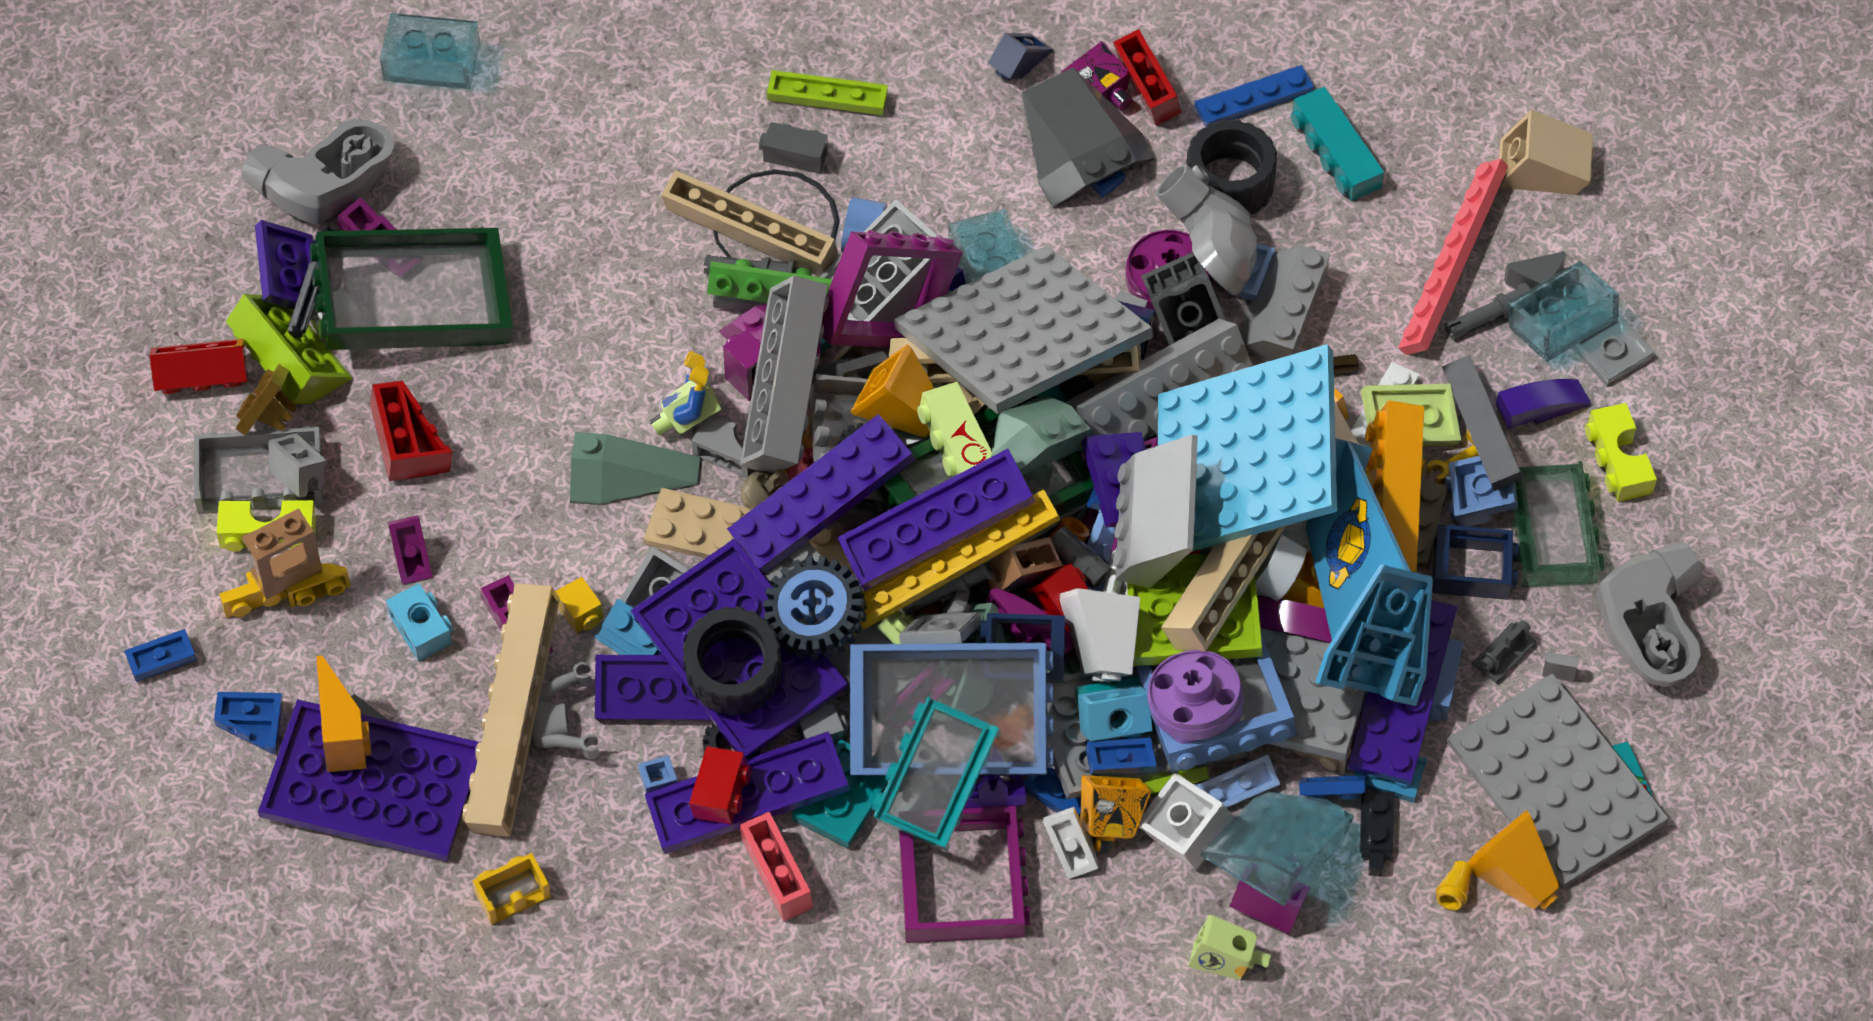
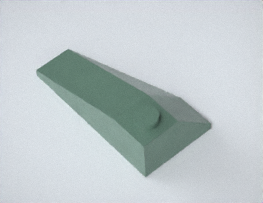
(620, 468)

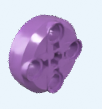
(1194, 691)

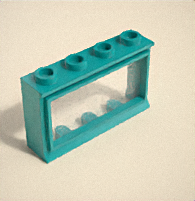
(935, 773)

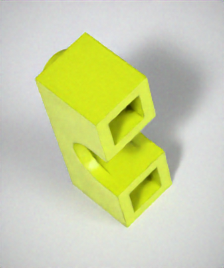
(1626, 474)
(238, 520)

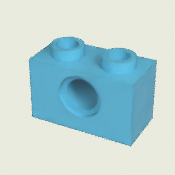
(416, 605)
(1098, 707)

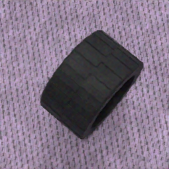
(1241, 142)
(732, 624)

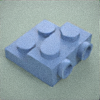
(1474, 495)

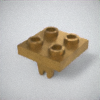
(268, 404)

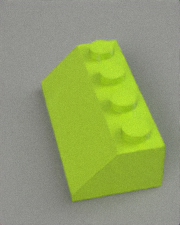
(266, 335)

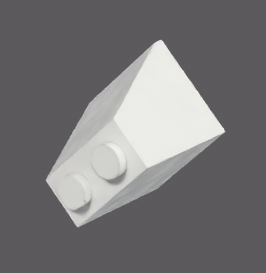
(1102, 631)

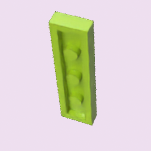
(827, 92)

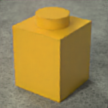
(580, 605)

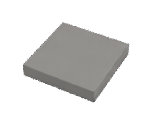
(1614, 351)
(940, 628)

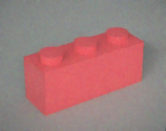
(776, 866)

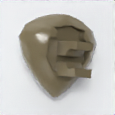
(759, 487)

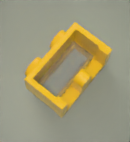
(511, 888)

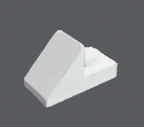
(1071, 842)

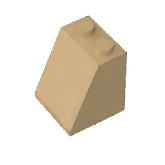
(1546, 155)

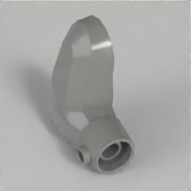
(327, 177)
(1216, 226)
(1644, 619)

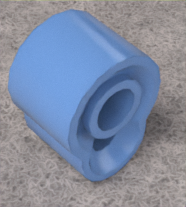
(860, 216)

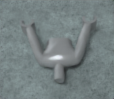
(551, 719)

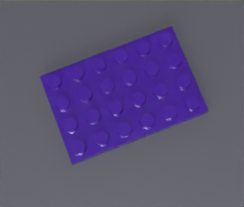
(734, 581)
(402, 799)

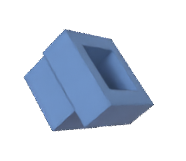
(655, 768)

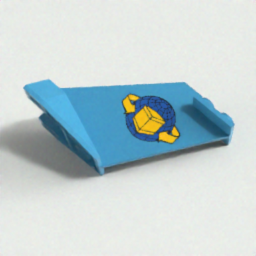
(1368, 593)

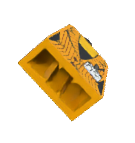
(1112, 808)

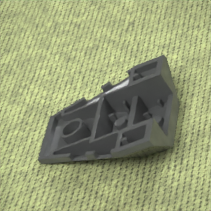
(1078, 136)

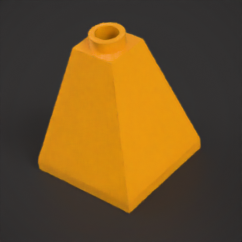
(895, 392)
(1517, 864)

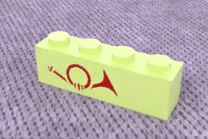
(953, 428)

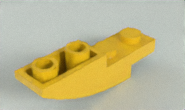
(243, 599)

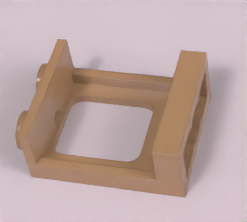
(289, 567)

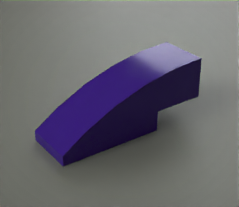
(1540, 401)

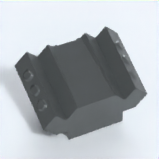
(1182, 297)

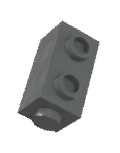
(794, 147)

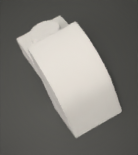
(1279, 568)

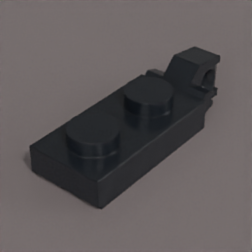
(1376, 829)

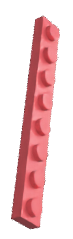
(1453, 257)

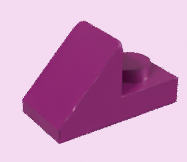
(410, 549)

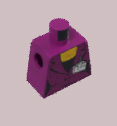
(1105, 74)

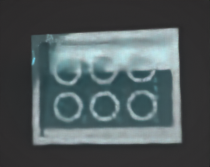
(1279, 842)

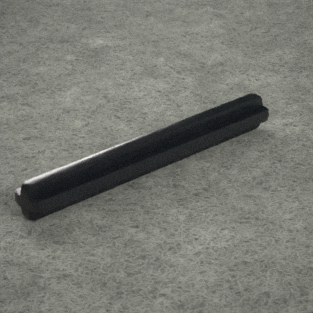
(305, 302)

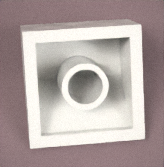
(1184, 820)

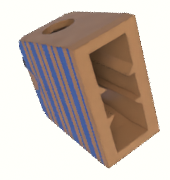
(1009, 565)

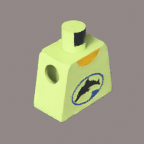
(1226, 950)

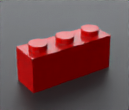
(1147, 77)
(199, 365)

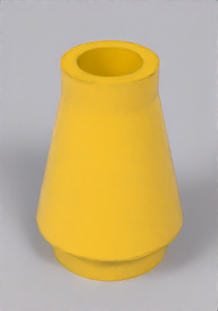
(1454, 888)

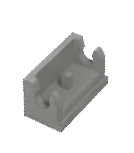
(296, 463)

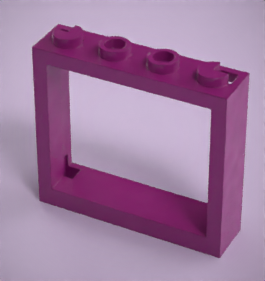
(852, 270)
(973, 819)

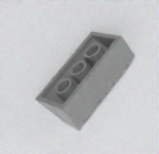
(1284, 303)

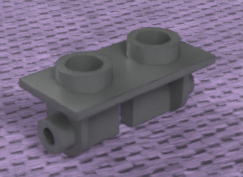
(1505, 650)

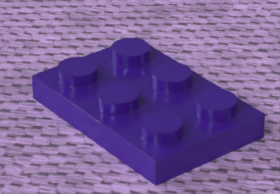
(282, 262)
(1104, 458)

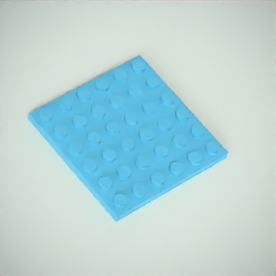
(1260, 445)

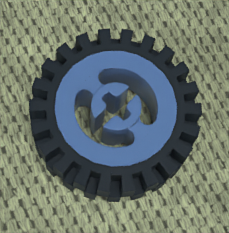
(837, 614)

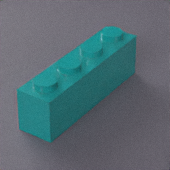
(1337, 144)

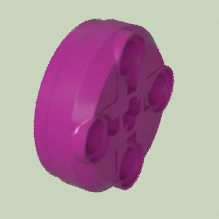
(1151, 253)

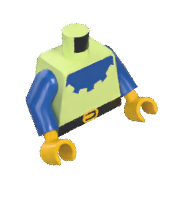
(690, 402)

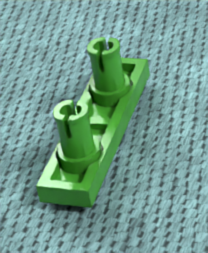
(748, 282)

